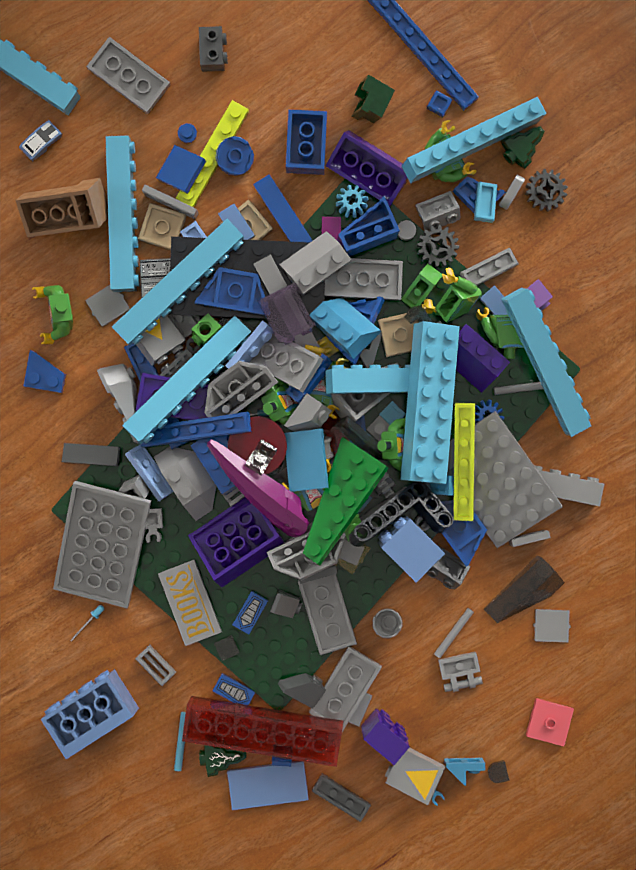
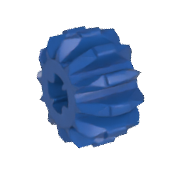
(488, 408)

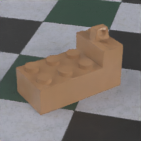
(63, 208)

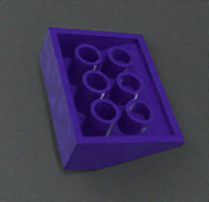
(235, 541)

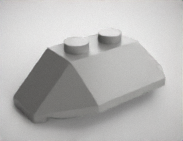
(237, 388)
(188, 480)
(292, 562)

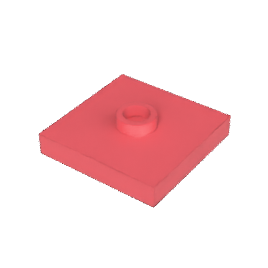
(549, 722)

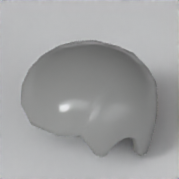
(387, 623)

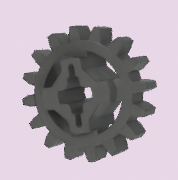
(556, 187)
(430, 242)
(386, 486)

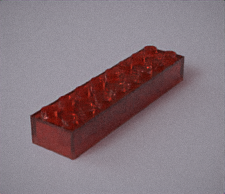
(262, 731)

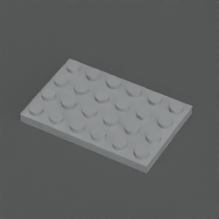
(506, 483)
(101, 544)

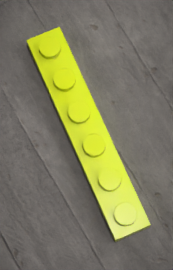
(226, 128)
(464, 461)

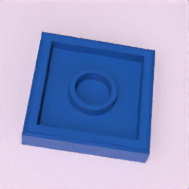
(181, 169)

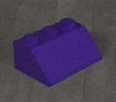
(478, 359)

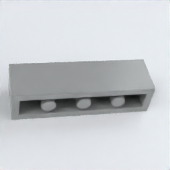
(573, 487)

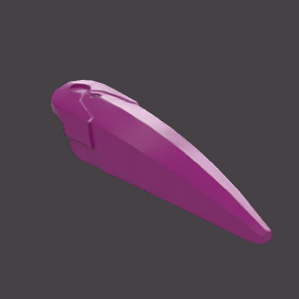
(267, 495)

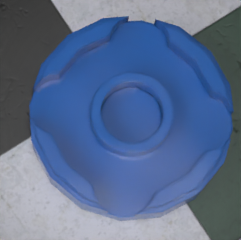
(234, 156)

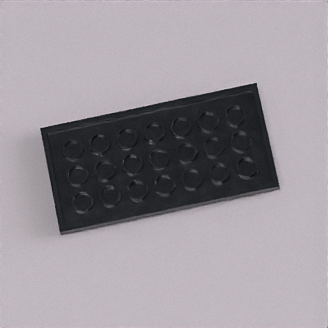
(241, 260)

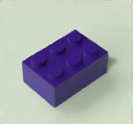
(385, 736)

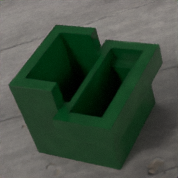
(373, 99)

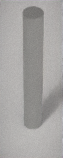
(517, 388)
(453, 633)

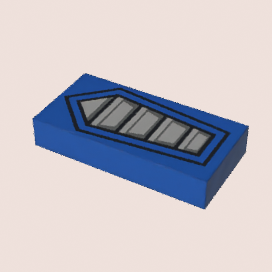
(250, 612)
(233, 690)

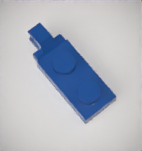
(318, 376)

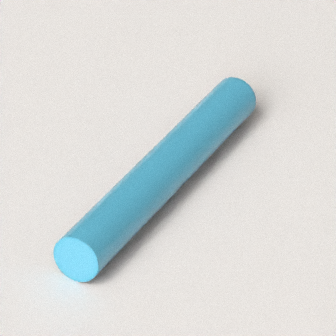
(180, 745)

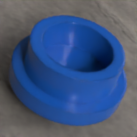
(187, 133)

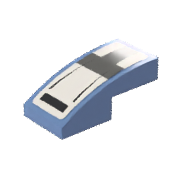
(39, 140)

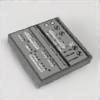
(152, 272)

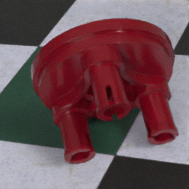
(263, 429)

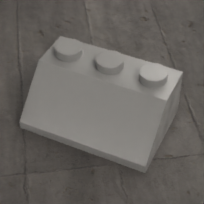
(315, 263)

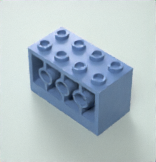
(410, 547)
(86, 714)

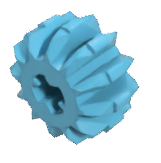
(348, 195)

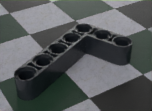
(394, 506)

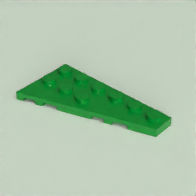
(350, 485)

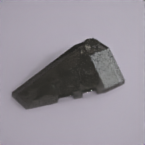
(528, 588)

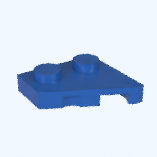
(467, 192)
(43, 375)

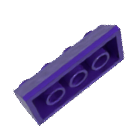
(367, 167)

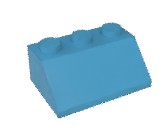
(344, 325)

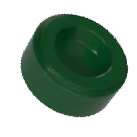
(126, 470)

